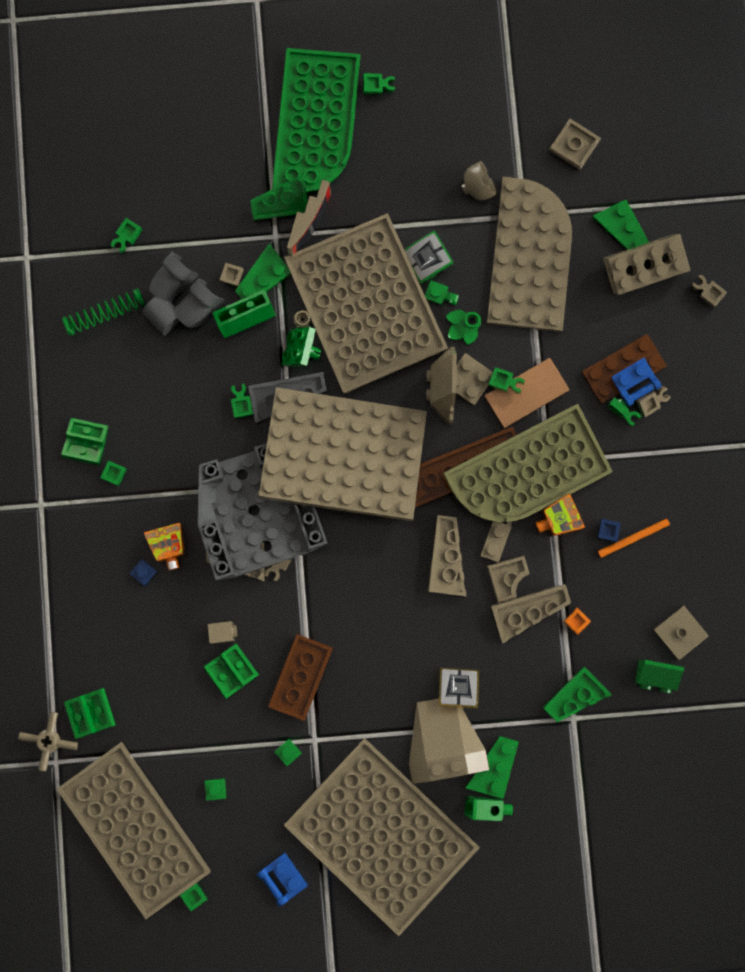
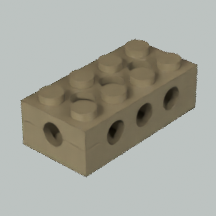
(657, 270)

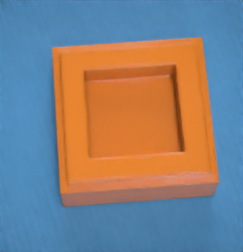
(576, 621)

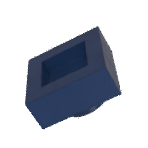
(608, 530)
(143, 572)

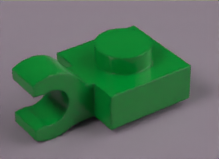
(438, 293)
(619, 408)

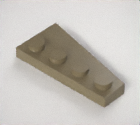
(446, 565)
(522, 612)

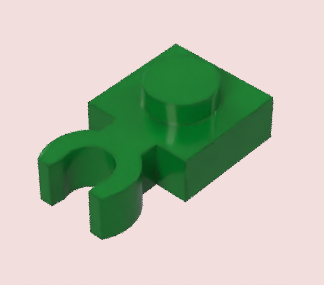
(375, 84)
(128, 233)
(503, 380)
(241, 404)

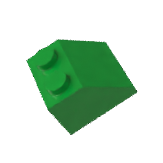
(658, 675)

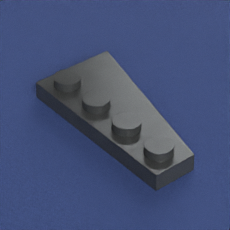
(263, 394)

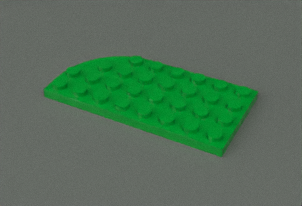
(316, 116)

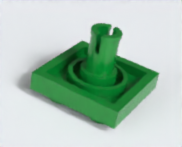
(300, 347)

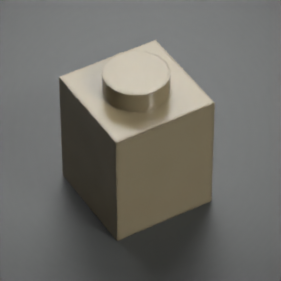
(222, 632)

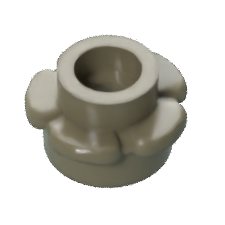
(302, 314)

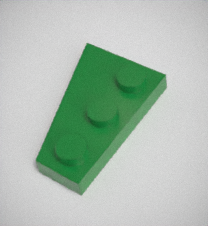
(622, 225)
(264, 274)
(575, 695)

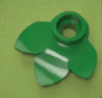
(461, 327)

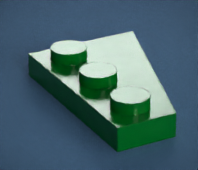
(281, 201)
(500, 762)

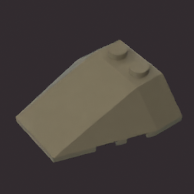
(443, 385)
(444, 744)

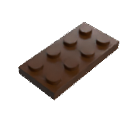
(599, 374)
(300, 677)

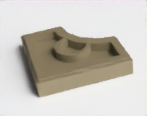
(506, 577)

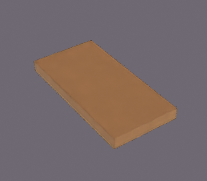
(541, 386)

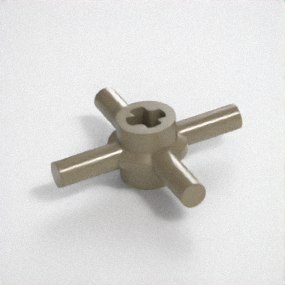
(42, 746)

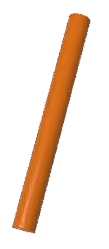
(633, 538)

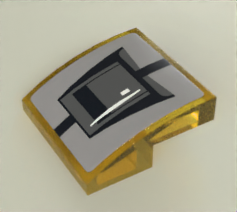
(458, 688)

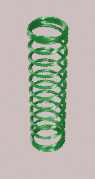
(135, 293)

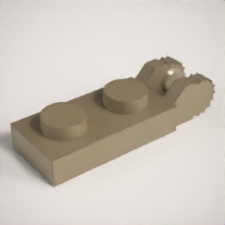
(496, 541)

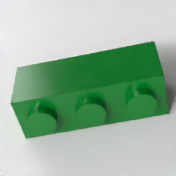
(244, 313)

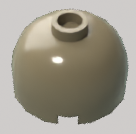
(478, 182)

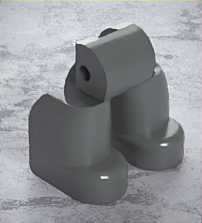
(166, 285)

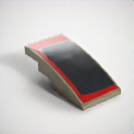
(307, 223)

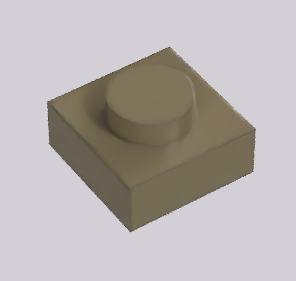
(231, 274)

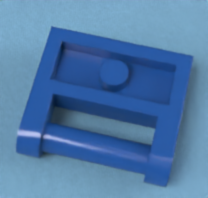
(633, 375)
(288, 876)

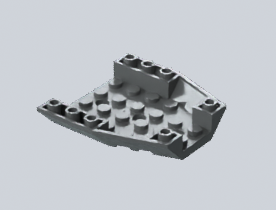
(234, 535)

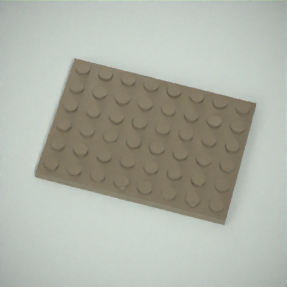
(366, 303)
(343, 454)
(381, 836)

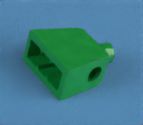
(479, 808)

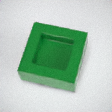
(113, 473)
(288, 752)
(215, 789)
(193, 897)

